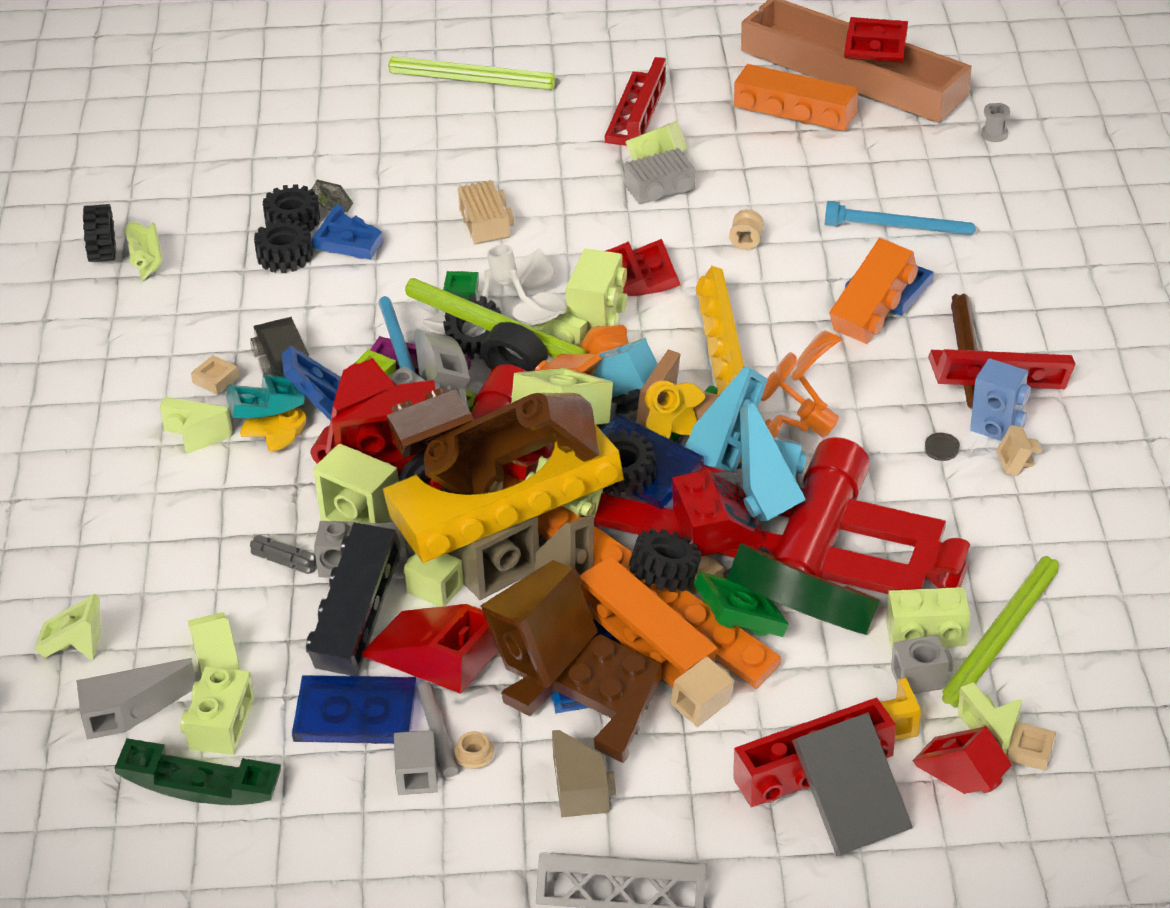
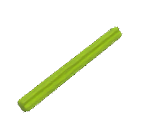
(472, 73)
(479, 315)
(1001, 629)

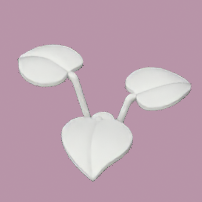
(529, 272)

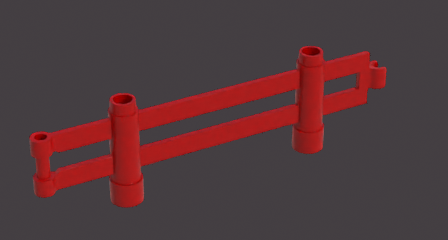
(813, 525)

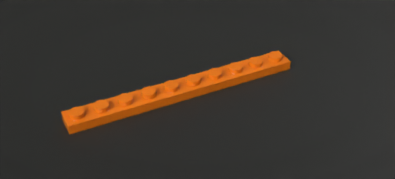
(736, 648)

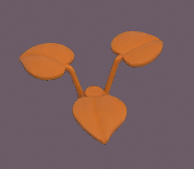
(814, 413)

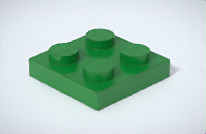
(739, 606)

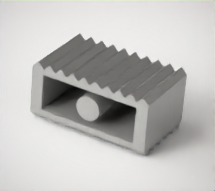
(659, 176)

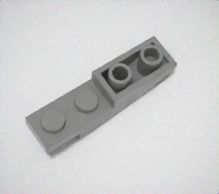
(442, 361)

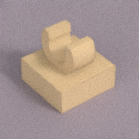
(1016, 449)

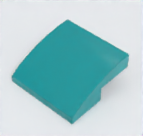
(273, 397)

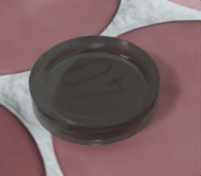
(942, 446)

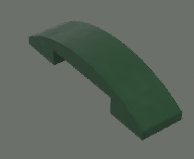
(802, 590)
(196, 780)

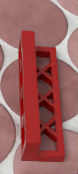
(643, 108)
(963, 366)

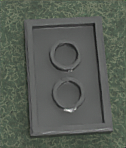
(852, 784)

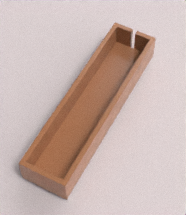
(816, 46)

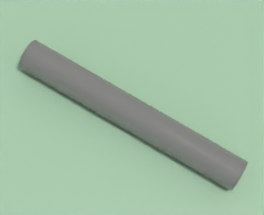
(436, 723)

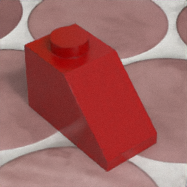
(965, 760)

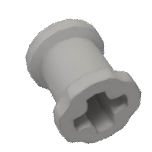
(995, 124)

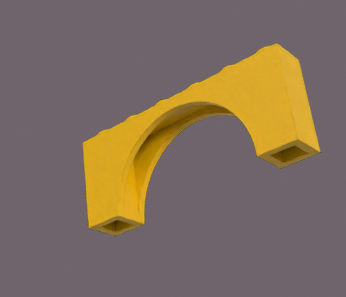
(445, 521)

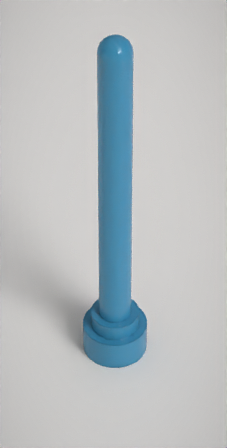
(837, 214)
(395, 333)

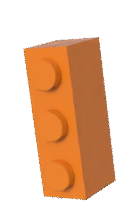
(873, 291)

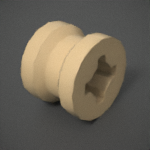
(746, 221)

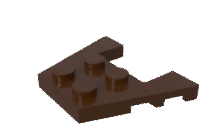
(606, 680)

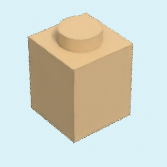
(702, 691)

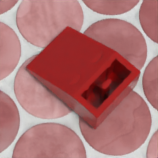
(436, 645)

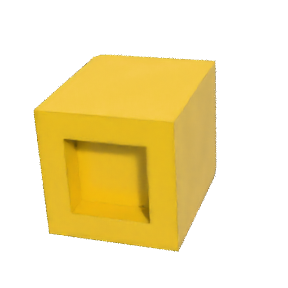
(904, 711)

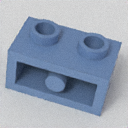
(999, 399)

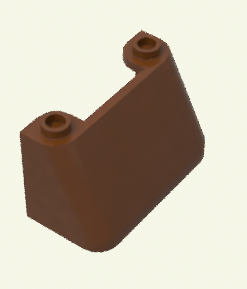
(474, 453)

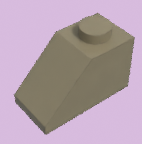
(570, 546)
(580, 777)

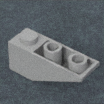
(128, 697)

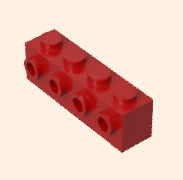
(771, 766)

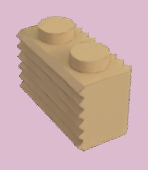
(485, 211)

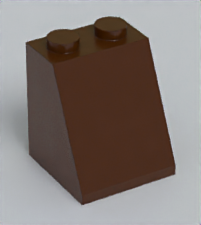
(541, 623)

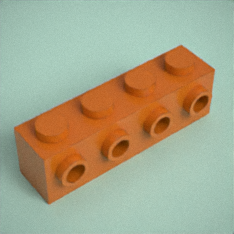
(795, 97)
(643, 619)

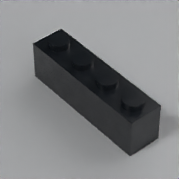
(354, 599)

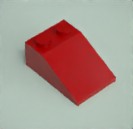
(367, 427)

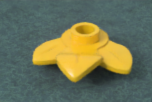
(676, 411)
(278, 429)

